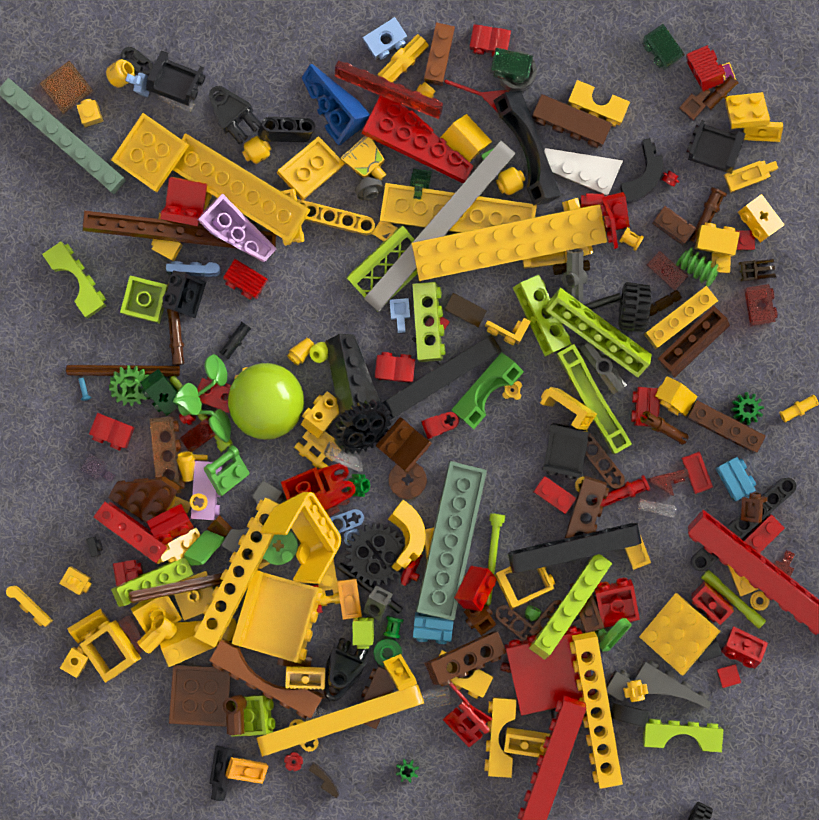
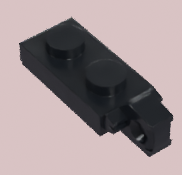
(218, 773)

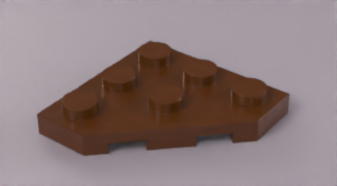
(144, 496)

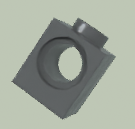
(377, 603)

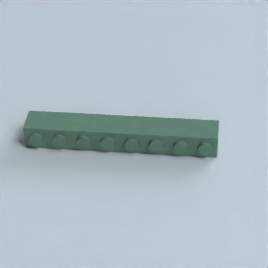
(61, 136)

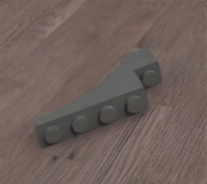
(657, 683)

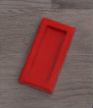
(697, 472)

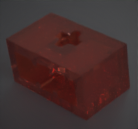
(756, 314)

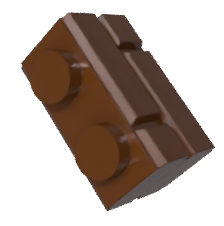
(673, 225)

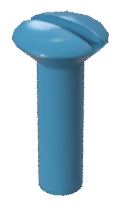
(84, 390)

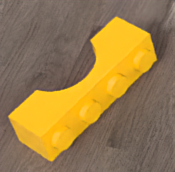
(502, 712)

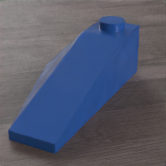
(341, 109)

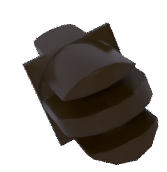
(755, 270)

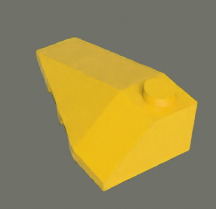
(185, 645)

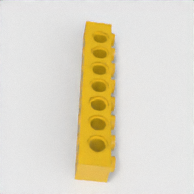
(232, 601)
(611, 775)

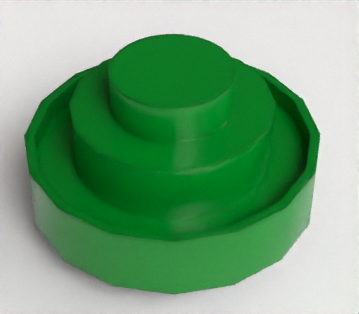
(385, 650)

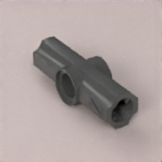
(575, 275)
(610, 377)

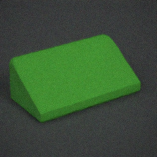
(203, 548)

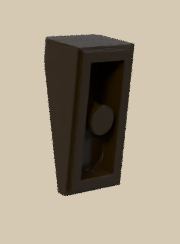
(465, 310)

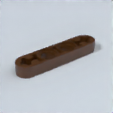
(595, 459)

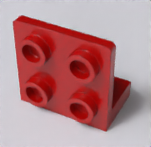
(184, 201)
(615, 215)

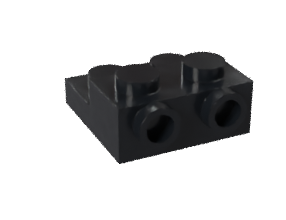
(183, 294)

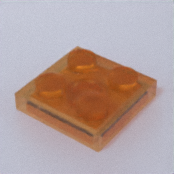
(66, 87)

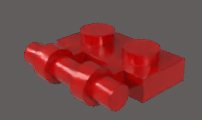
(463, 727)

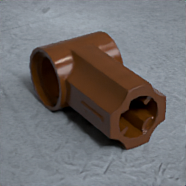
(234, 715)

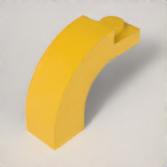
(413, 529)

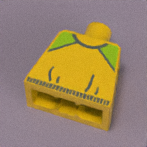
(365, 159)

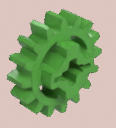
(130, 385)

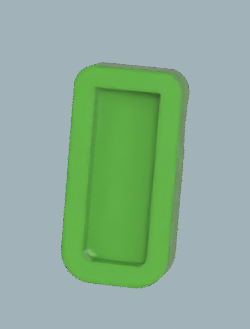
(610, 638)

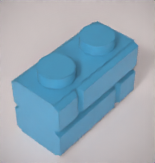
(735, 478)
(432, 628)

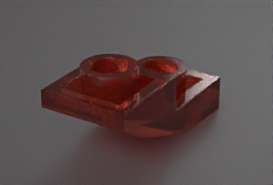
(198, 435)

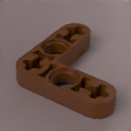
(535, 628)

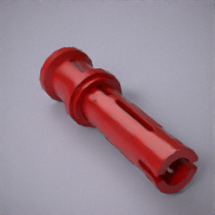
(629, 490)

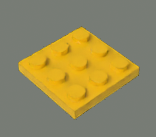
(150, 152)
(679, 634)

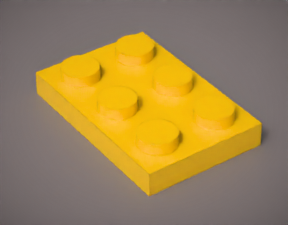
(310, 168)

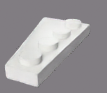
(586, 170)

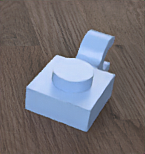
(139, 83)
(400, 310)

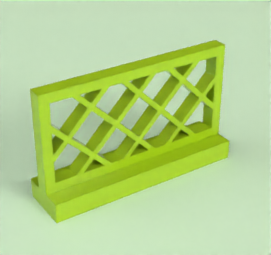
(376, 257)

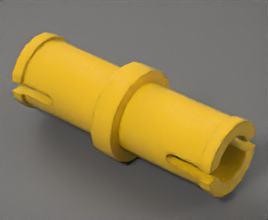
(799, 408)

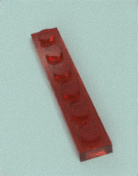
(388, 89)

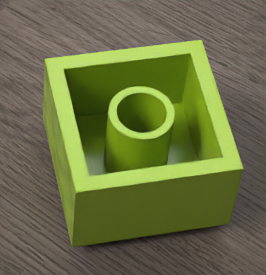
(144, 299)

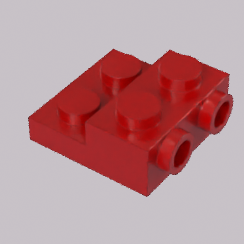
(616, 601)

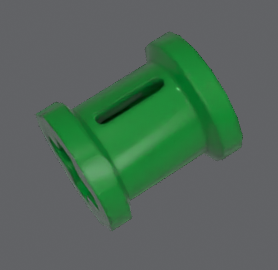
(393, 627)

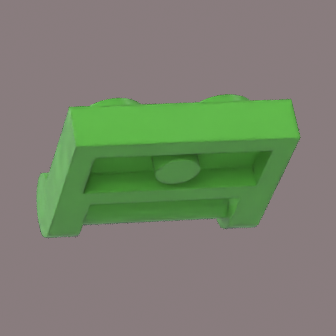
(228, 476)

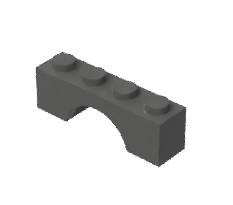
(264, 491)

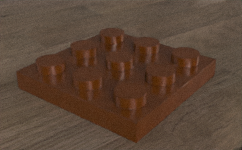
(199, 695)

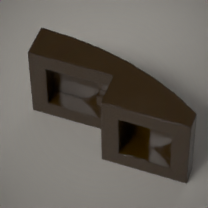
(328, 784)

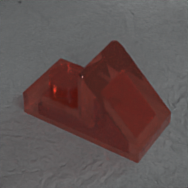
(664, 481)

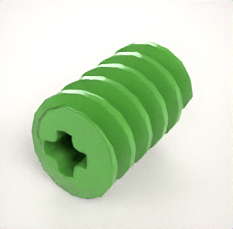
(698, 267)

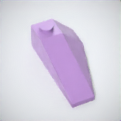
(230, 225)

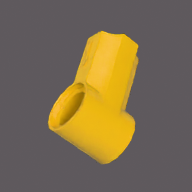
(160, 629)

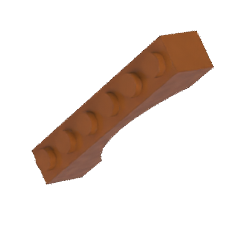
(230, 658)

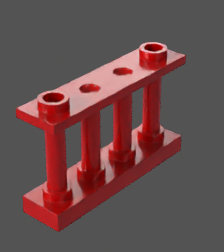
(130, 530)

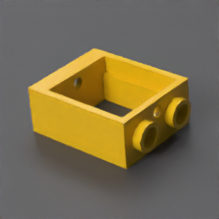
(509, 594)
(122, 642)

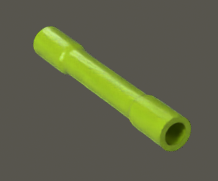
(754, 617)

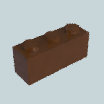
(380, 686)

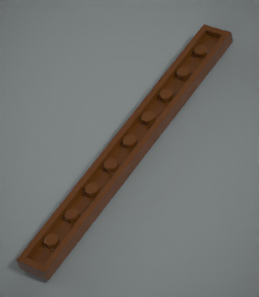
(155, 229)

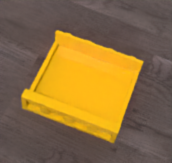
(278, 617)

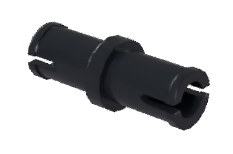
(235, 340)

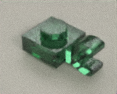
(420, 179)

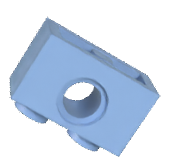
(391, 29)

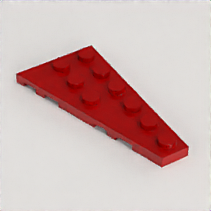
(409, 135)

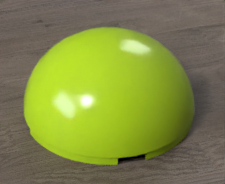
(266, 401)

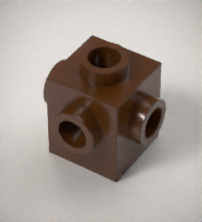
(476, 618)

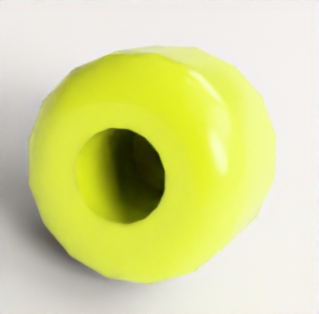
(319, 352)

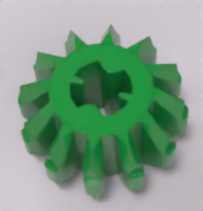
(746, 415)

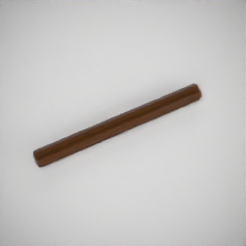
(108, 370)
(175, 588)

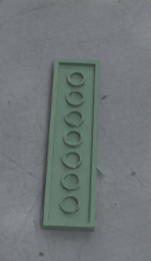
(451, 540)

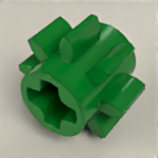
(361, 484)
(404, 775)

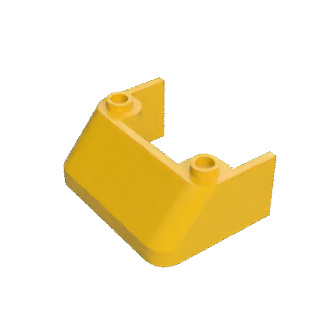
(313, 529)

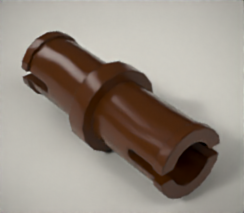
(721, 92)

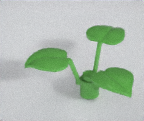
(190, 403)

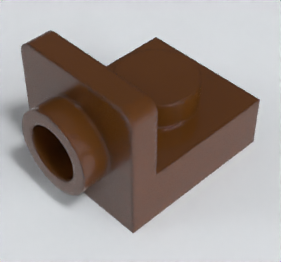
(752, 507)

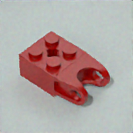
(322, 483)

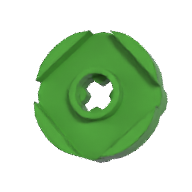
(286, 553)

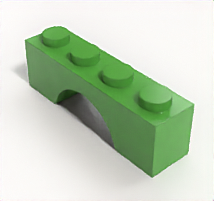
(472, 405)

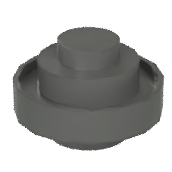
(369, 188)

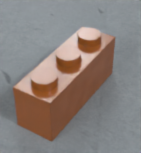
(439, 54)

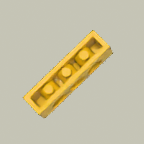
(681, 317)

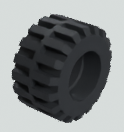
(634, 307)

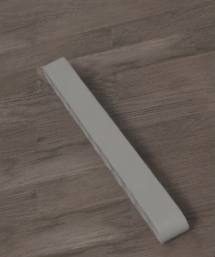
(441, 223)

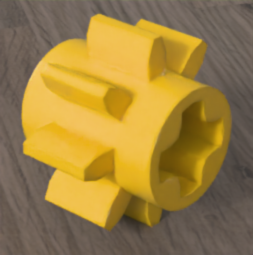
(635, 690)

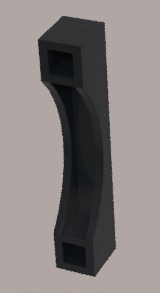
(515, 113)

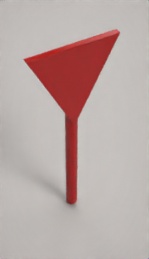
(488, 96)
(480, 714)

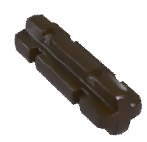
(559, 269)
(665, 302)

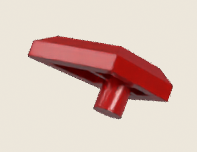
(409, 572)

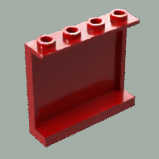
(541, 681)

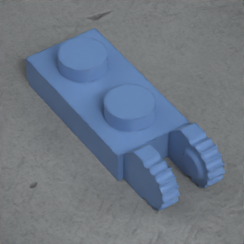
(194, 269)

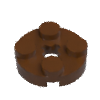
(415, 488)

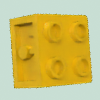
(510, 338)

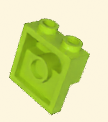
(258, 716)

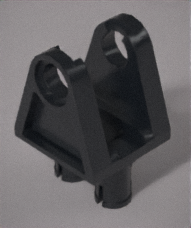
(232, 111)
(343, 669)

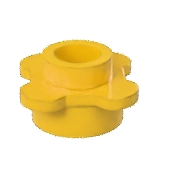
(516, 394)

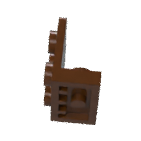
(403, 444)

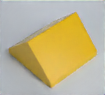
(466, 138)

